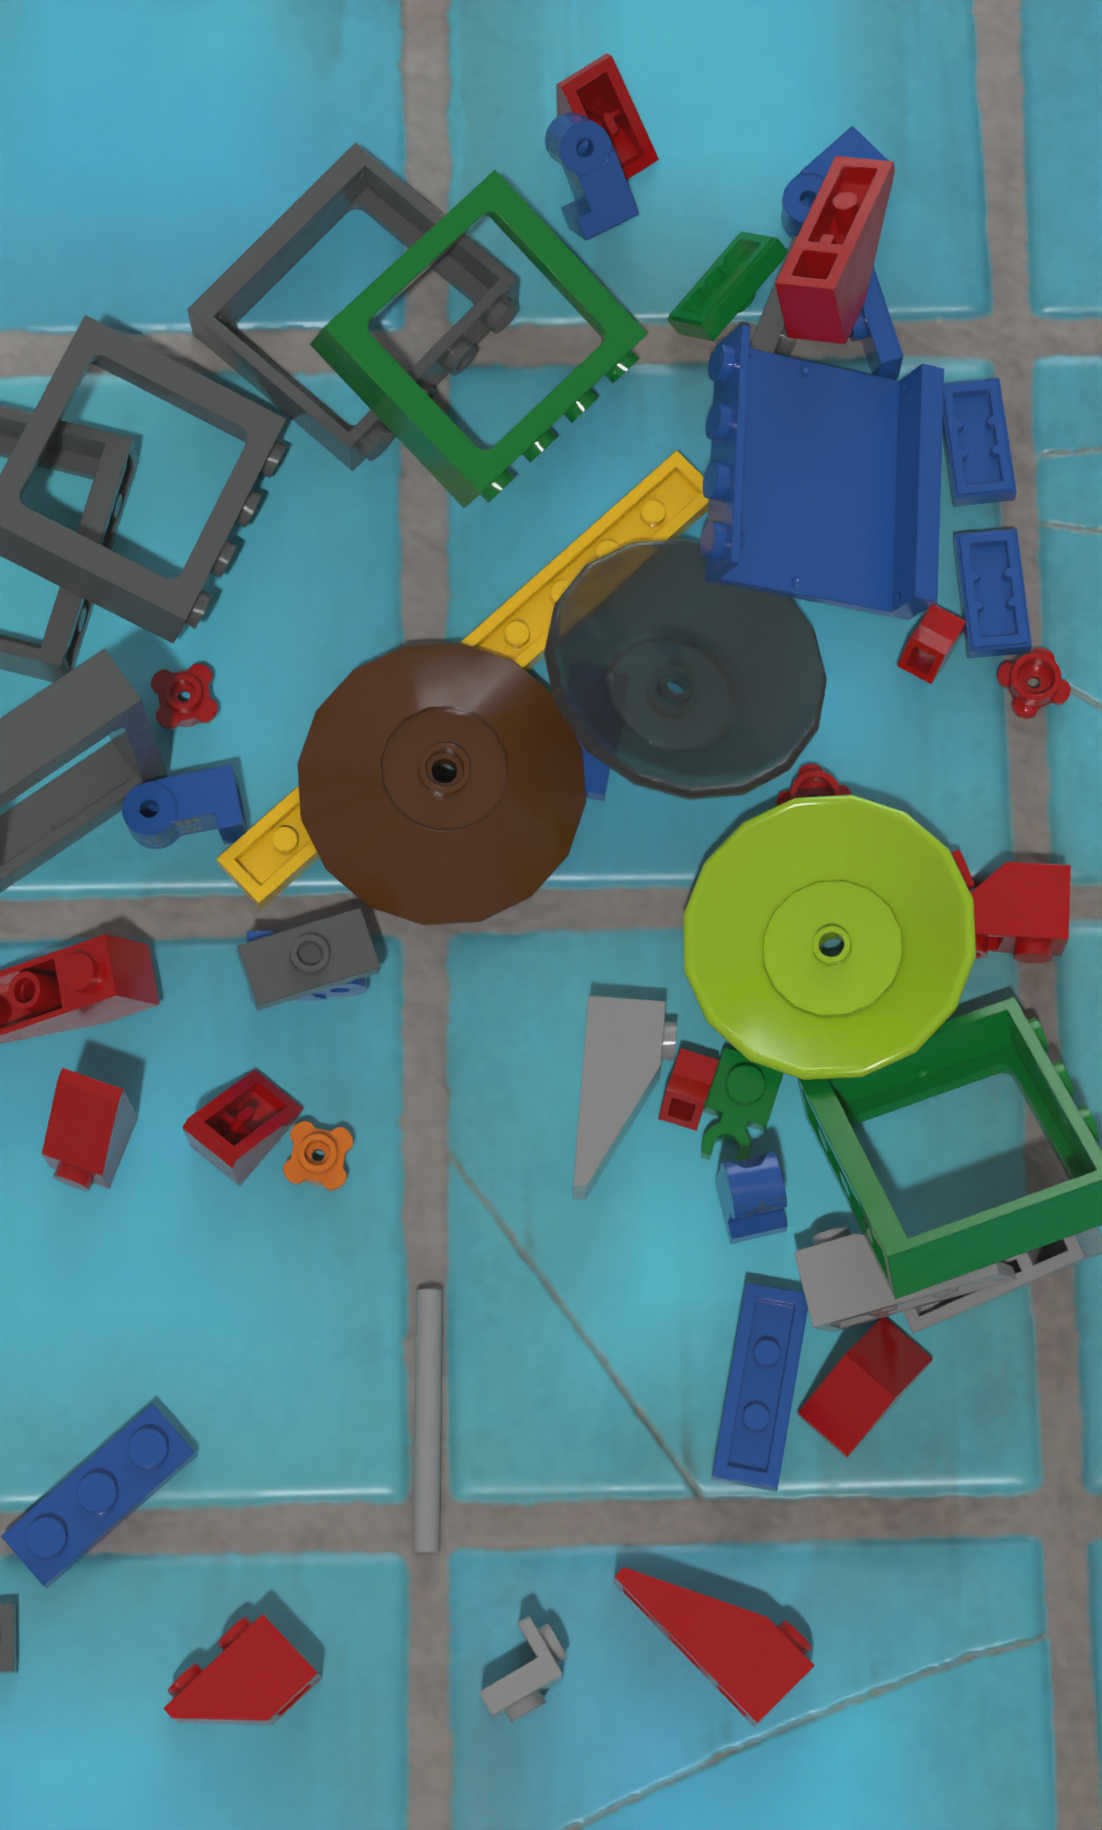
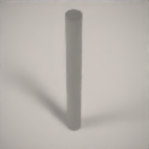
(427, 1422)

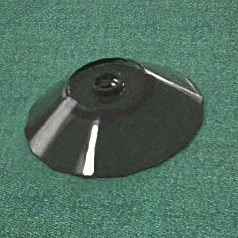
(736, 652)

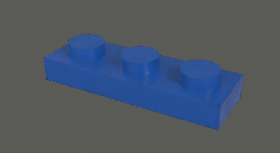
(760, 1387)
(99, 1496)

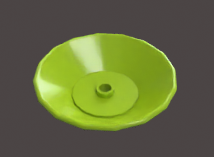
(817, 876)

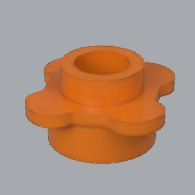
(324, 1173)

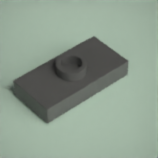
(308, 959)

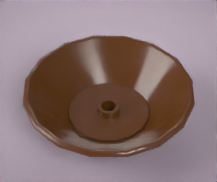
(427, 844)

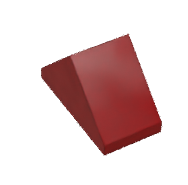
(602, 97)
(241, 1125)
(864, 1386)

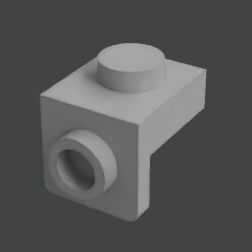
(521, 1690)

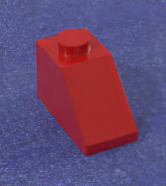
(87, 1130)

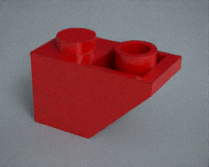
(1023, 911)
(247, 1683)

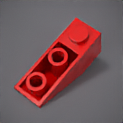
(76, 988)

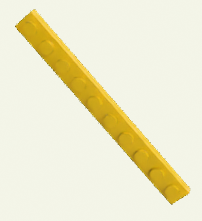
(655, 510)

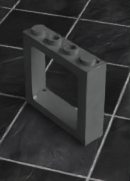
(349, 184)
(111, 465)
(94, 570)
(51, 732)

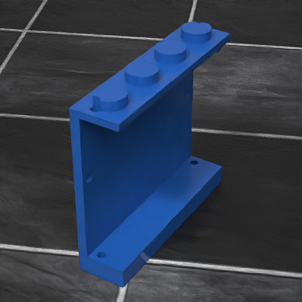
(823, 481)

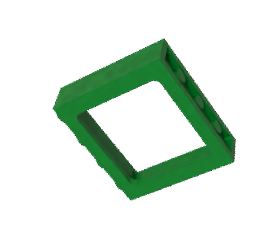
(408, 409)
(958, 1054)

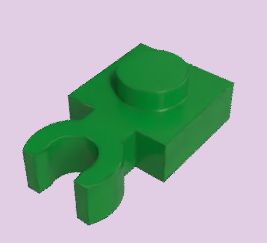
(741, 1097)

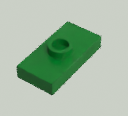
(727, 286)

